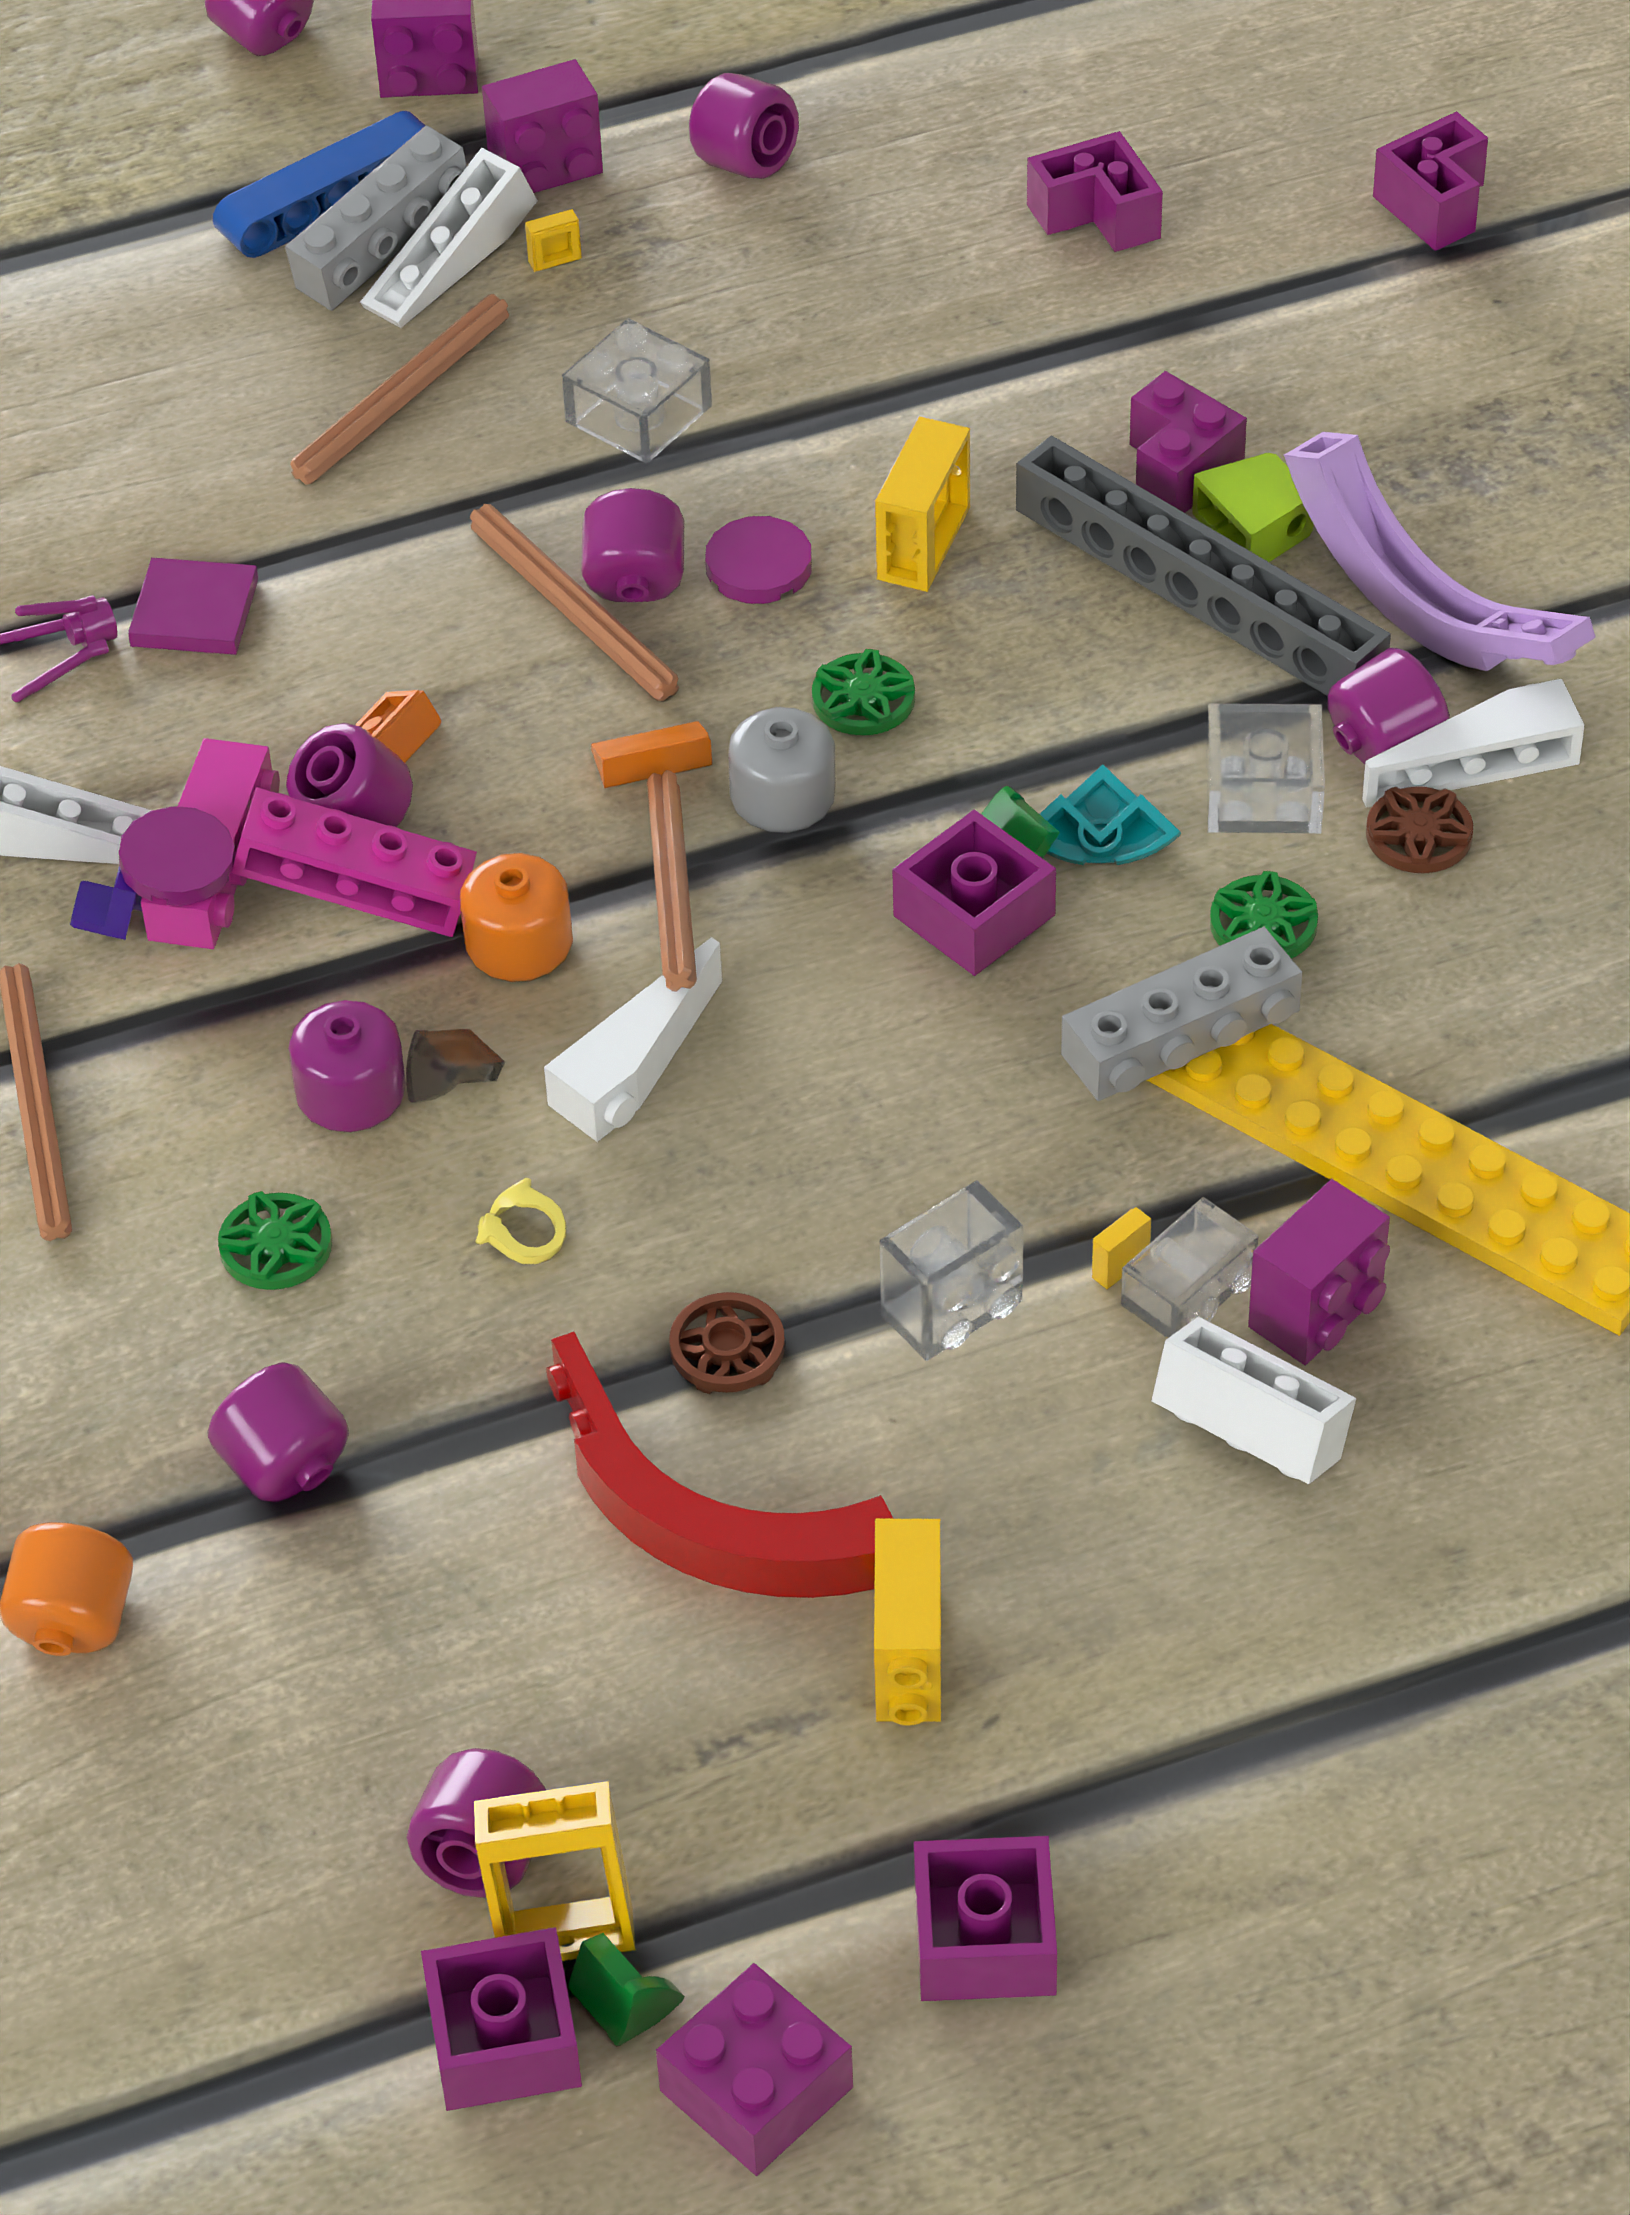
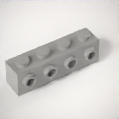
(374, 218)
(1181, 1014)

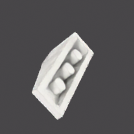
(455, 237)
(1496, 740)
(60, 820)
(619, 1061)

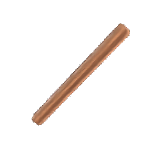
(399, 389)
(574, 602)
(671, 881)
(35, 1103)

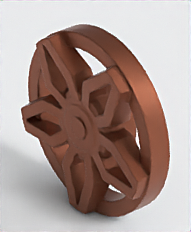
(1419, 829)
(727, 1343)

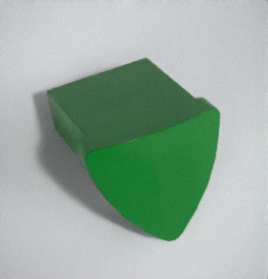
(1020, 821)
(617, 1992)

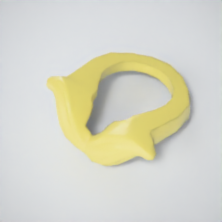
(521, 1195)

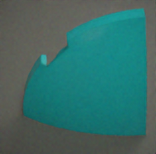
(1106, 823)

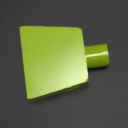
(1253, 505)

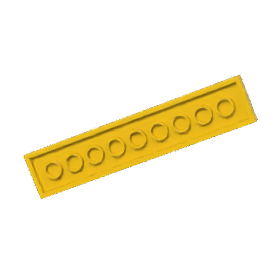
(1419, 1167)

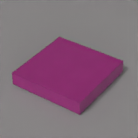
(193, 606)

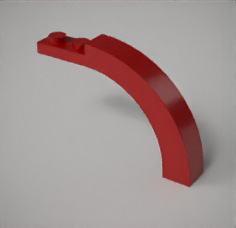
(700, 1536)

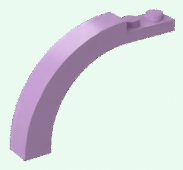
(1403, 581)

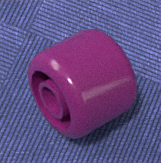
(260, 24)
(743, 125)
(632, 546)
(1384, 704)
(351, 773)
(347, 1066)
(278, 1432)
(444, 1820)

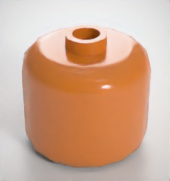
(516, 917)
(66, 1588)

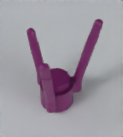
(86, 623)

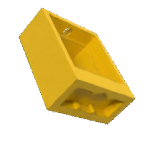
(923, 503)
(907, 1621)
(549, 1825)

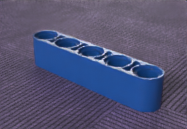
(298, 194)

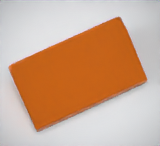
(402, 721)
(651, 752)

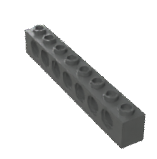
(1194, 566)

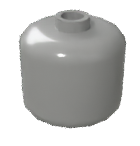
(782, 769)

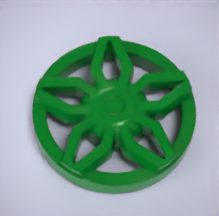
(863, 693)
(1265, 911)
(274, 1240)

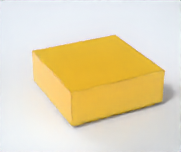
(553, 240)
(1119, 1245)

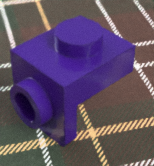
(105, 908)

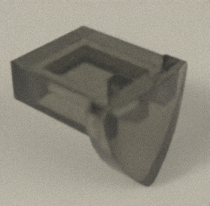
(445, 1059)

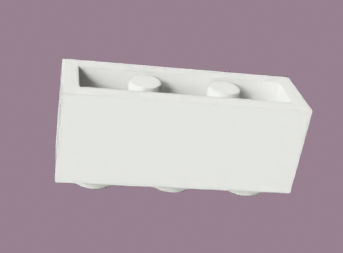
(1253, 1400)

